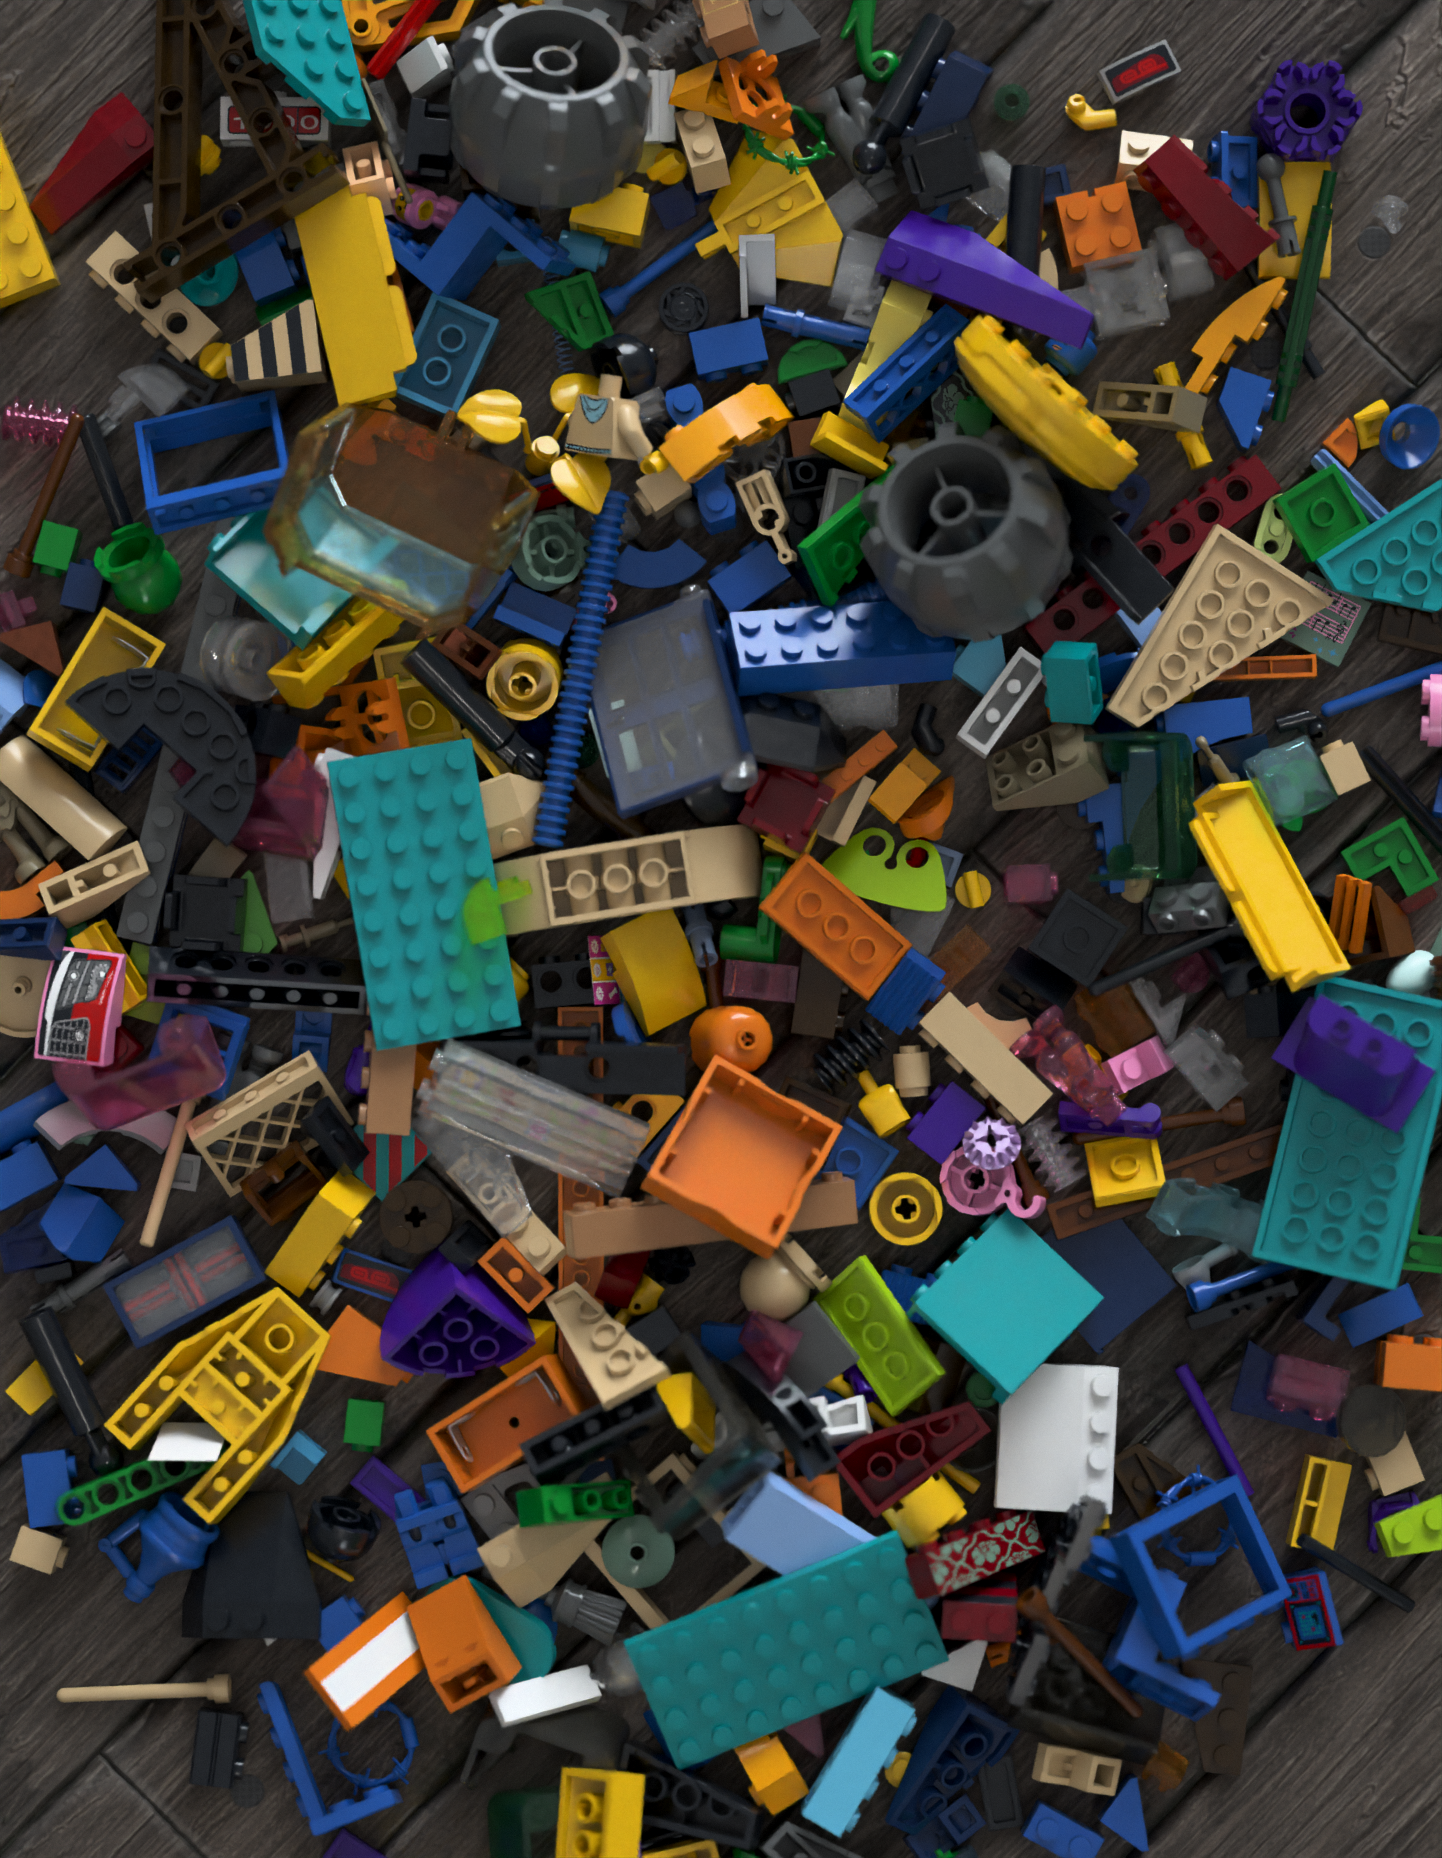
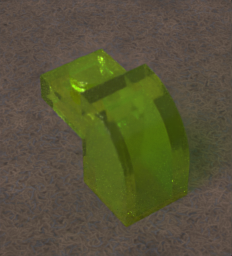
(480, 907)

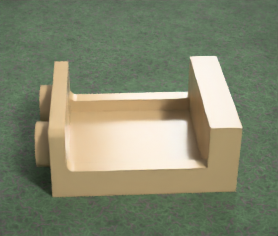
(845, 811)

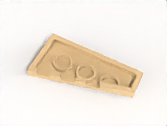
(604, 1348)

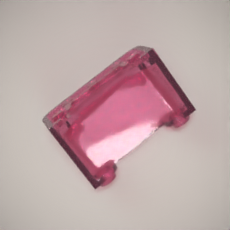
(183, 1072)

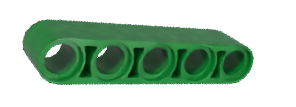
(124, 1490)

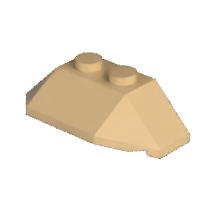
(510, 812)

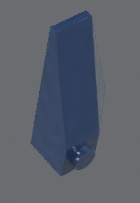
(950, 1751)

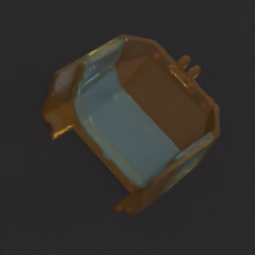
(399, 514)

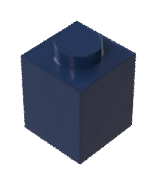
(83, 588)

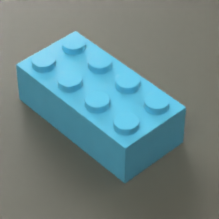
(857, 1759)

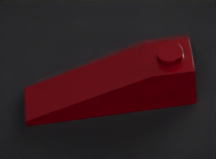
(100, 158)
(901, 1457)

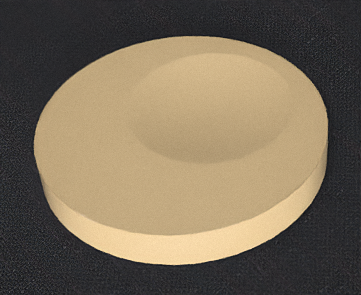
(21, 994)

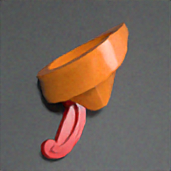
(927, 817)

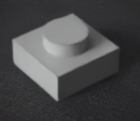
(188, 1172)

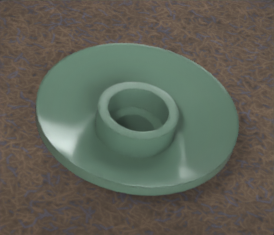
(640, 1532)

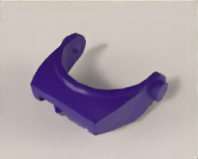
(1381, 1507)

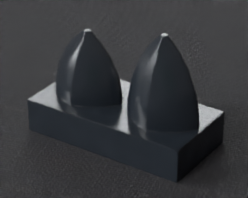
(338, 1141)

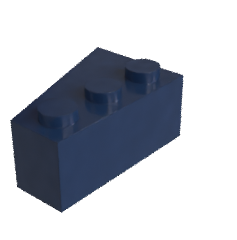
(953, 94)

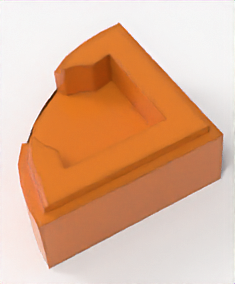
(1343, 443)

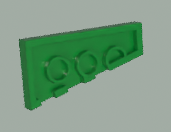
(835, 547)

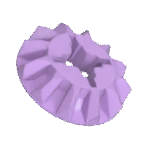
(979, 1152)

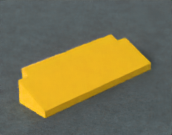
(356, 310)
(1265, 887)

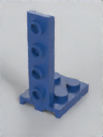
(299, 1771)

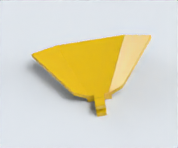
(772, 201)

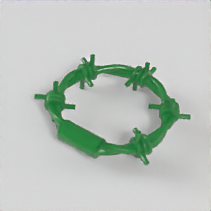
(791, 162)

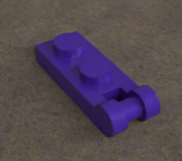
(1133, 1123)

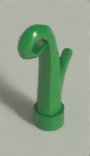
(862, 19)

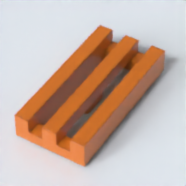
(1344, 912)

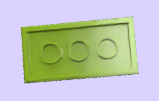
(881, 1333)

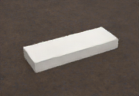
(544, 1695)

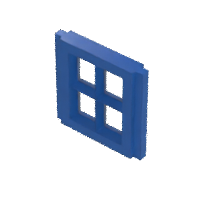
(220, 1018)

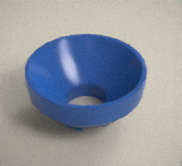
(1418, 441)

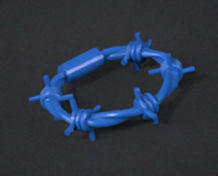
(1197, 1558)
(401, 1769)

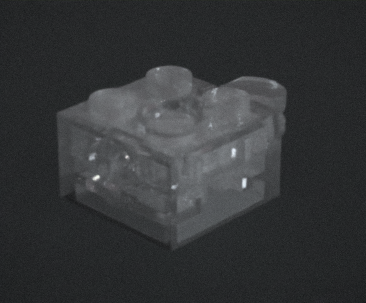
(1123, 293)

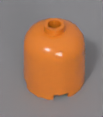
(723, 1033)

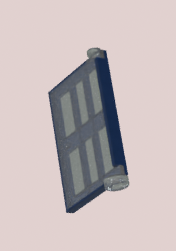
(669, 706)

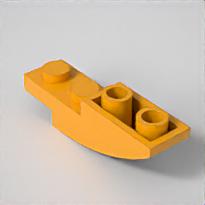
(1240, 320)

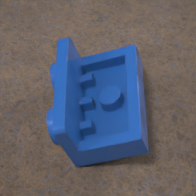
(1235, 163)

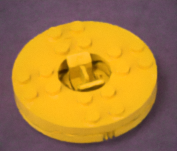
(1042, 407)

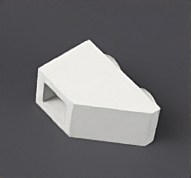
(426, 68)

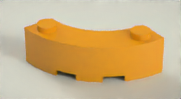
(741, 419)
(771, 1772)

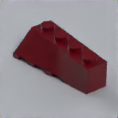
(1203, 208)

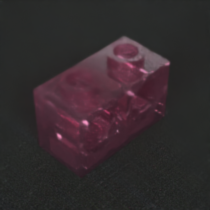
(760, 981)

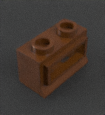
(285, 1201)

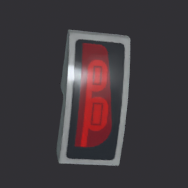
(1138, 71)

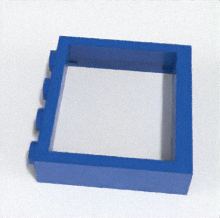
(203, 424)
(1150, 1591)

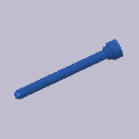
(618, 297)
(1380, 690)
(1203, 1294)

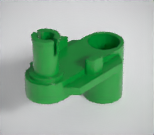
(761, 942)

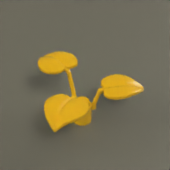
(496, 418)

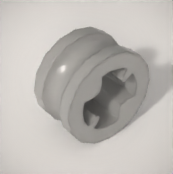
(325, 1297)

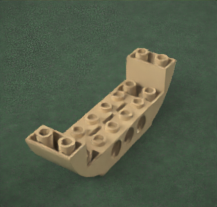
(633, 877)

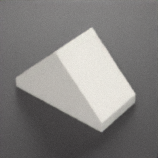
(962, 1665)

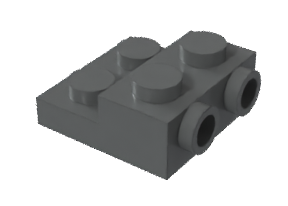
(1189, 903)

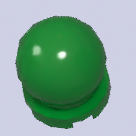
(140, 569)

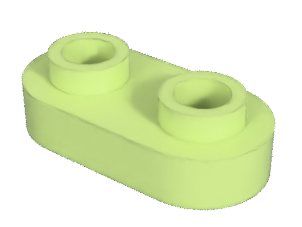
(1272, 530)

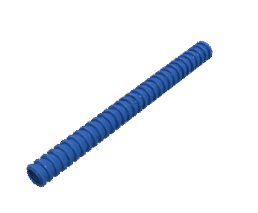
(580, 670)

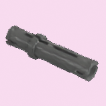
(70, 1294)

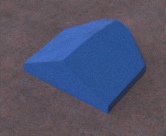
(80, 1224)

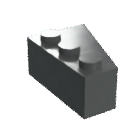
(780, 32)
(794, 1842)

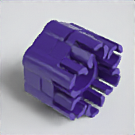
(1313, 87)

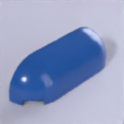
(19, 1118)

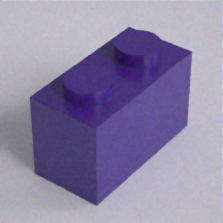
(944, 1122)

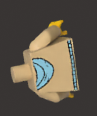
(611, 428)

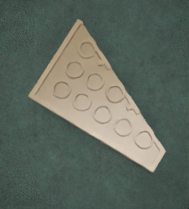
(1218, 616)

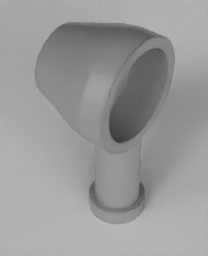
(1198, 1267)

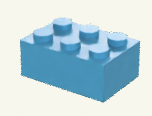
(451, 353)

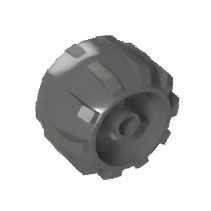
(549, 104)
(980, 567)

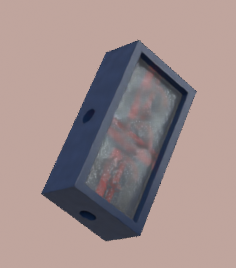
(185, 1281)

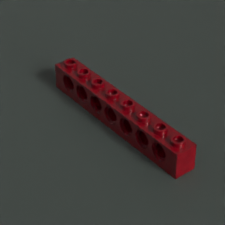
(1258, 488)

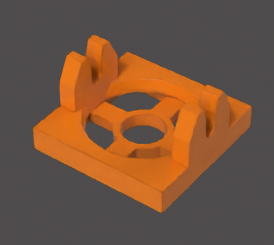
(756, 70)
(352, 720)

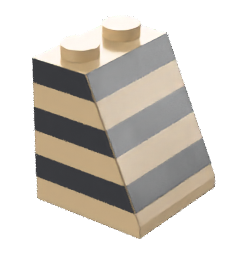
(280, 353)

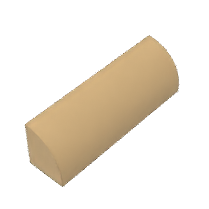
(58, 798)

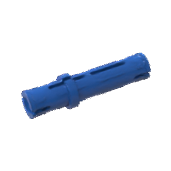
(814, 327)

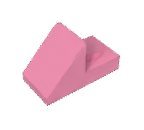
(1137, 1065)

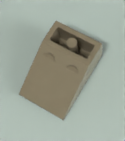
(1047, 769)

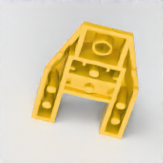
(243, 1380)

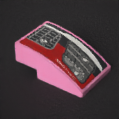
(81, 1007)

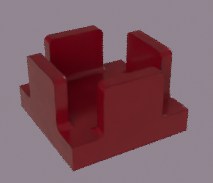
(786, 805)

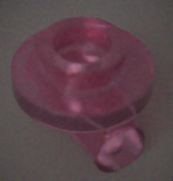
(1192, 975)

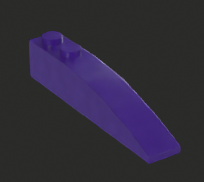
(979, 277)

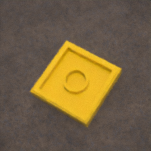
(1124, 1169)

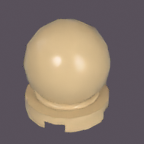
(782, 1283)

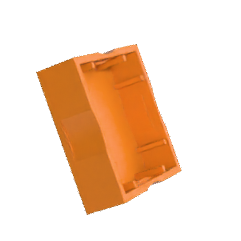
(741, 1157)

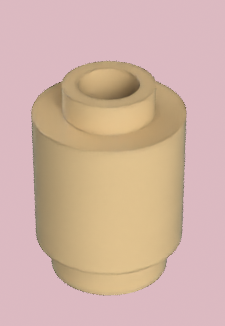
(912, 1071)

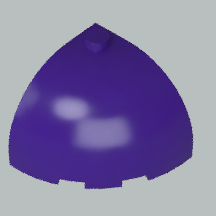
(452, 1321)

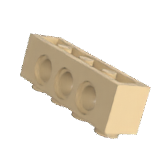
(200, 330)

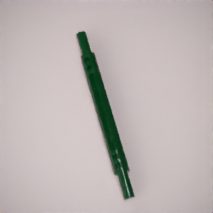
(1304, 296)

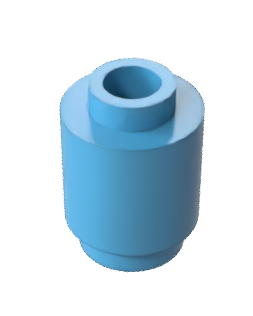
(585, 249)

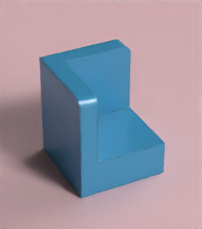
(299, 1457)

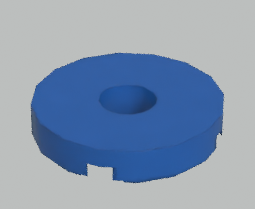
(627, 1025)

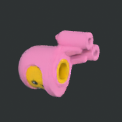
(425, 208)

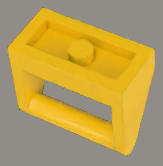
(690, 1408)

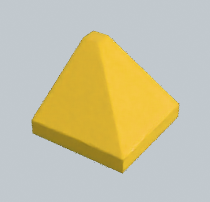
(1369, 423)

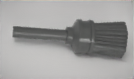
(584, 1609)

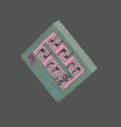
(1332, 628)

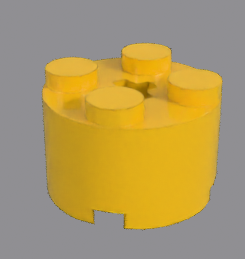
(537, 663)
(918, 1192)
(924, 1511)

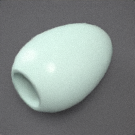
(1412, 973)

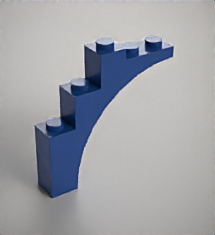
(1210, 719)

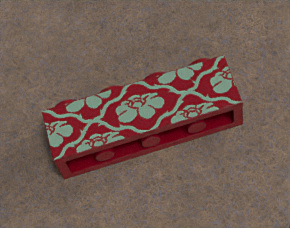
(973, 1554)

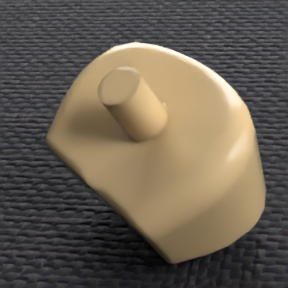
(1136, 890)

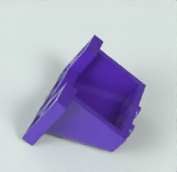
(1354, 1062)

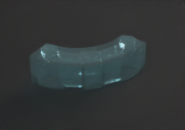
(1207, 1212)

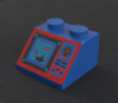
(1309, 1611)

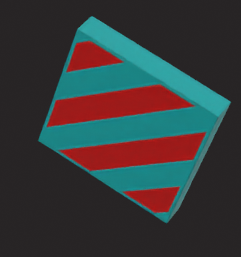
(389, 1160)

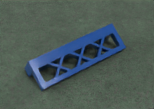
(907, 369)

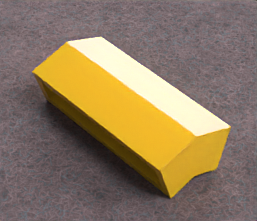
(102, 938)

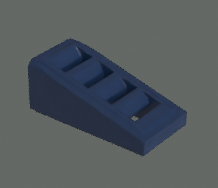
(133, 773)

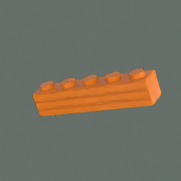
(1272, 668)
(860, 764)

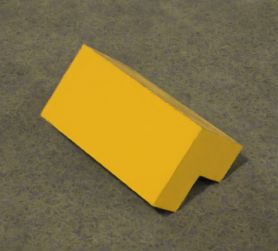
(1319, 1500)

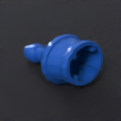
(171, 1541)

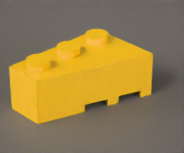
(319, 1234)

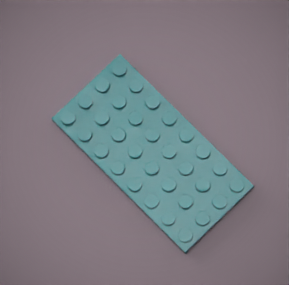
(410, 855)
(1340, 1180)
(785, 1650)

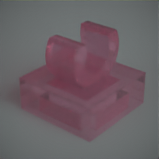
(13, 611)

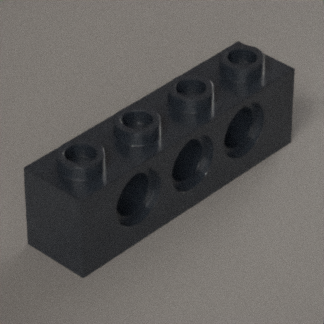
(593, 1435)

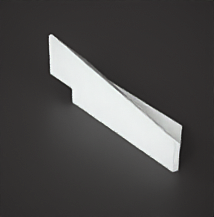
(845, 1421)

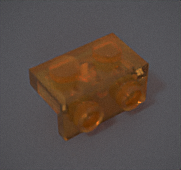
(1115, 1018)

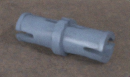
(699, 934)

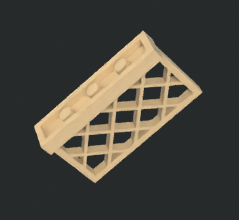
(249, 1106)

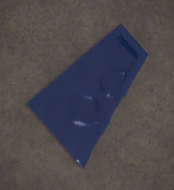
(1251, 1393)

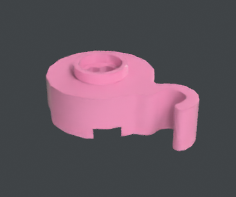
(997, 1192)

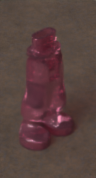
(1069, 1066)

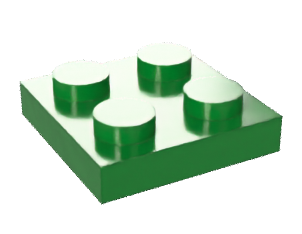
(1321, 512)

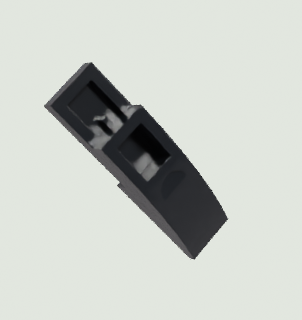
(788, 1412)

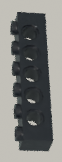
(256, 980)

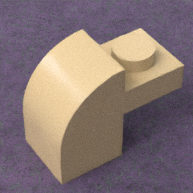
(1077, 1768)

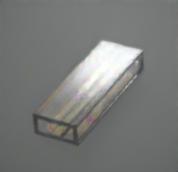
(532, 1117)

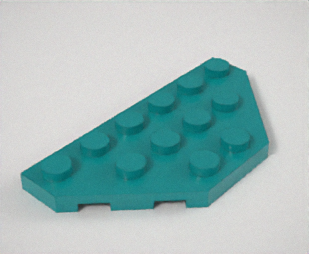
(314, 52)
(1394, 557)

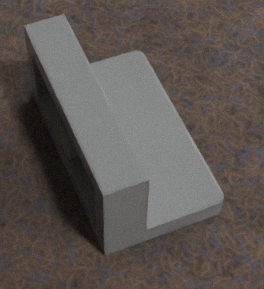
(757, 271)

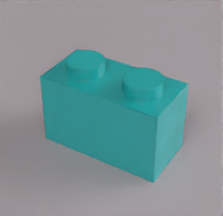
(1072, 682)

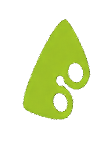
(900, 887)

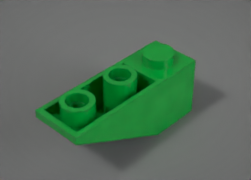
(574, 1503)

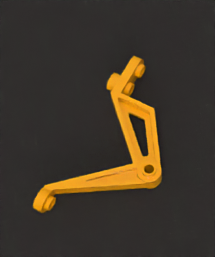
(376, 18)

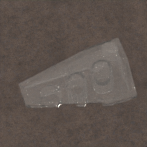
(481, 1171)

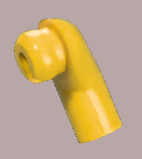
(1086, 117)

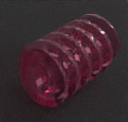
(35, 422)

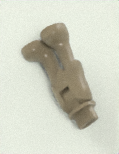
(30, 864)

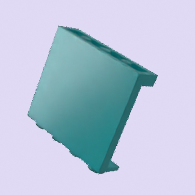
(295, 605)
(1006, 1302)

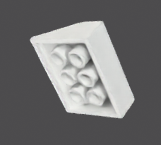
(1058, 1439)

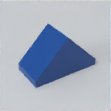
(104, 1170)
(1125, 1814)

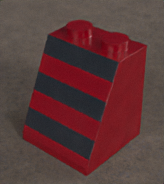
(981, 1609)

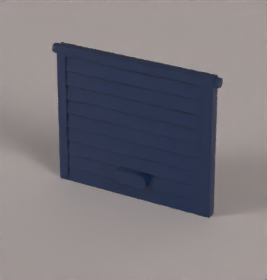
(1120, 1271)

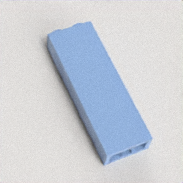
(790, 1527)

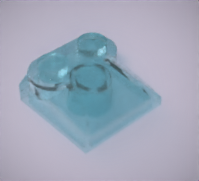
(1290, 780)

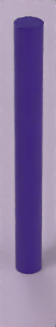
(1212, 1426)

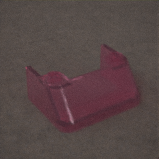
(286, 809)

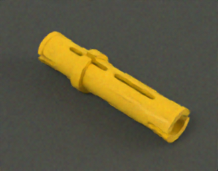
(1193, 443)

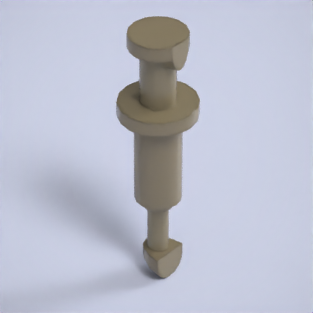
(1216, 763)
(312, 933)

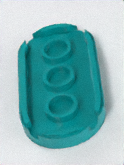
(523, 1631)

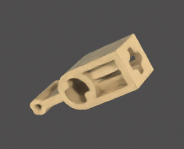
(760, 496)

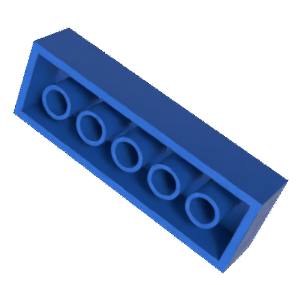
(833, 649)

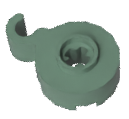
(565, 547)

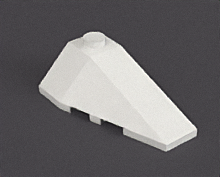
(329, 856)

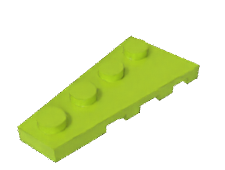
(1413, 1529)

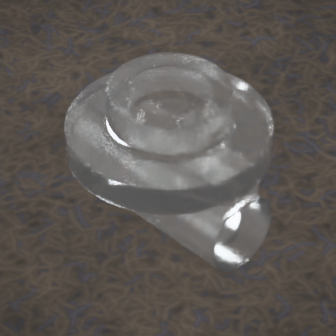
(1389, 210)

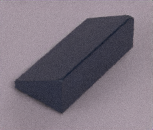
(1232, 755)

